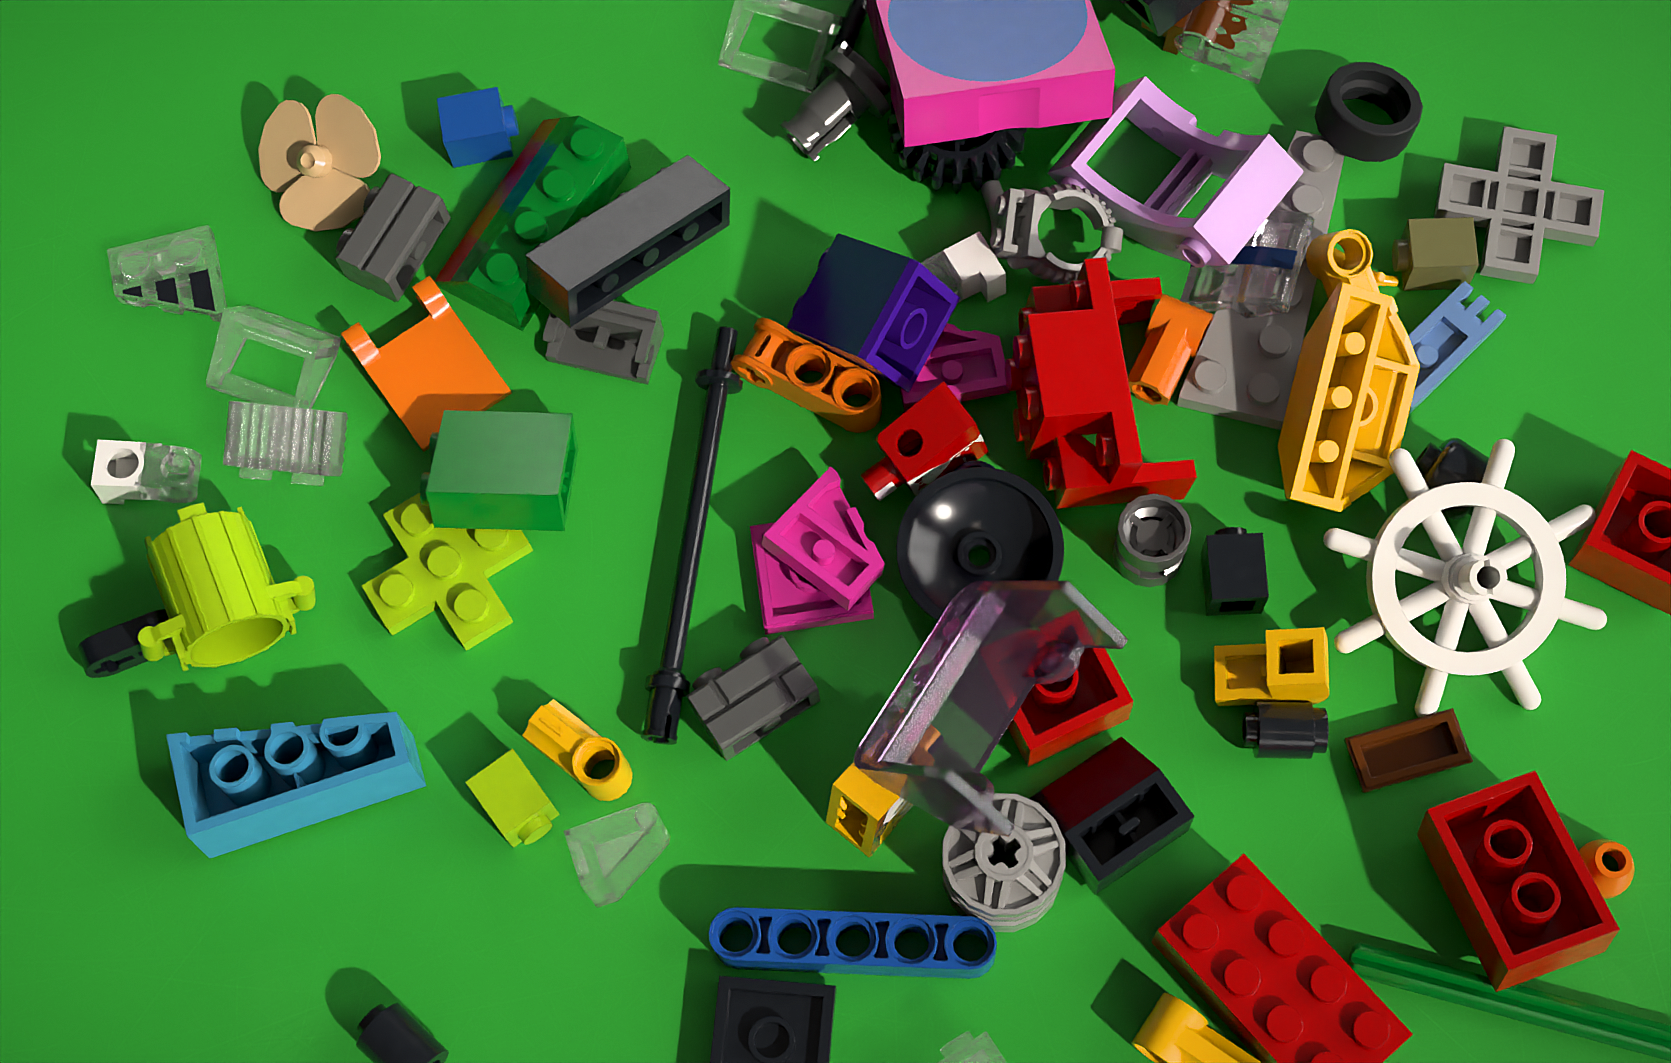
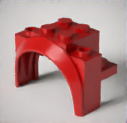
(1076, 384)

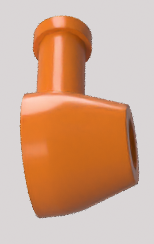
(1608, 882)

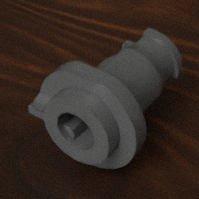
(837, 101)

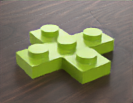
(445, 571)

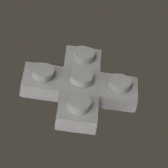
(1519, 204)

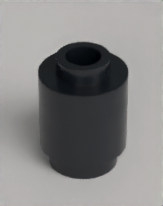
(1285, 729)

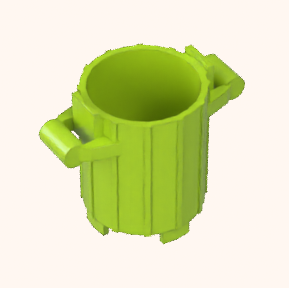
(218, 592)

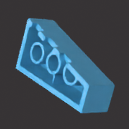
(287, 777)

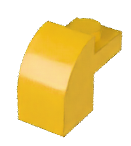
(1283, 669)

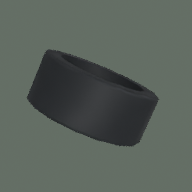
(1378, 86)

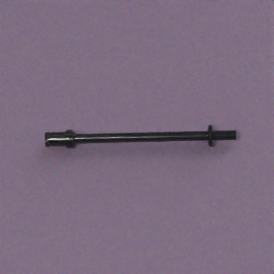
(668, 683)

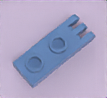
(1449, 339)

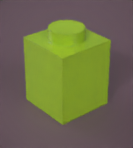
(513, 800)

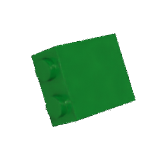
(501, 470)

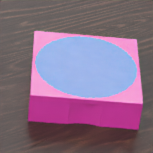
(991, 65)

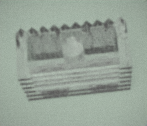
(285, 440)

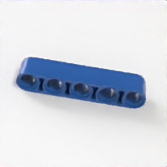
(827, 928)

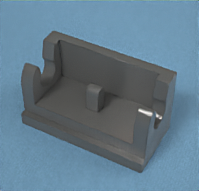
(611, 341)

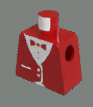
(925, 444)

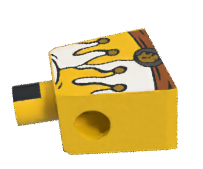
(864, 810)

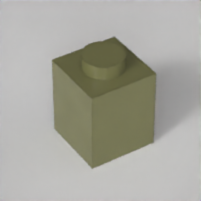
(1436, 253)

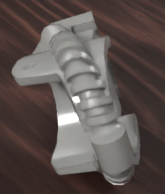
(1017, 229)

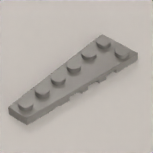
(1251, 362)

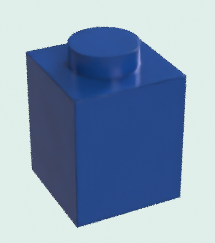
(477, 126)

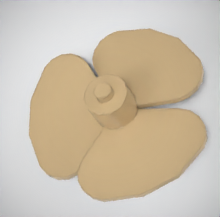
(322, 173)

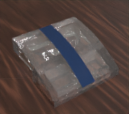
(1261, 274)

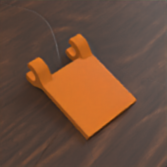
(429, 367)

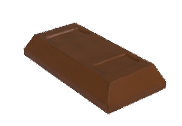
(1408, 750)

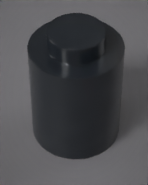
(397, 1037)

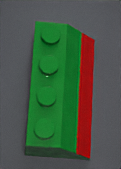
(557, 179)

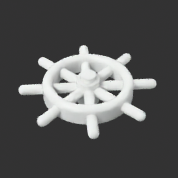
(1466, 578)

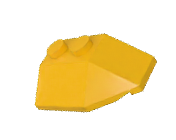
(1347, 400)

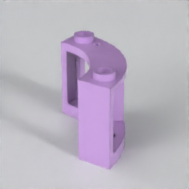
(1254, 169)

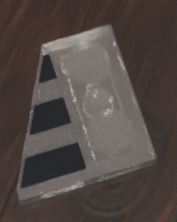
(170, 272)

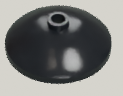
(972, 512)

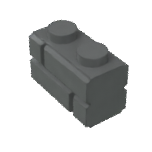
(392, 237)
(752, 695)

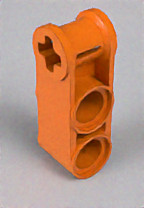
(780, 357)

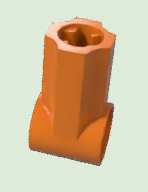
(1172, 338)

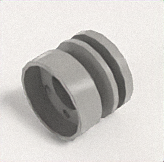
(999, 894)

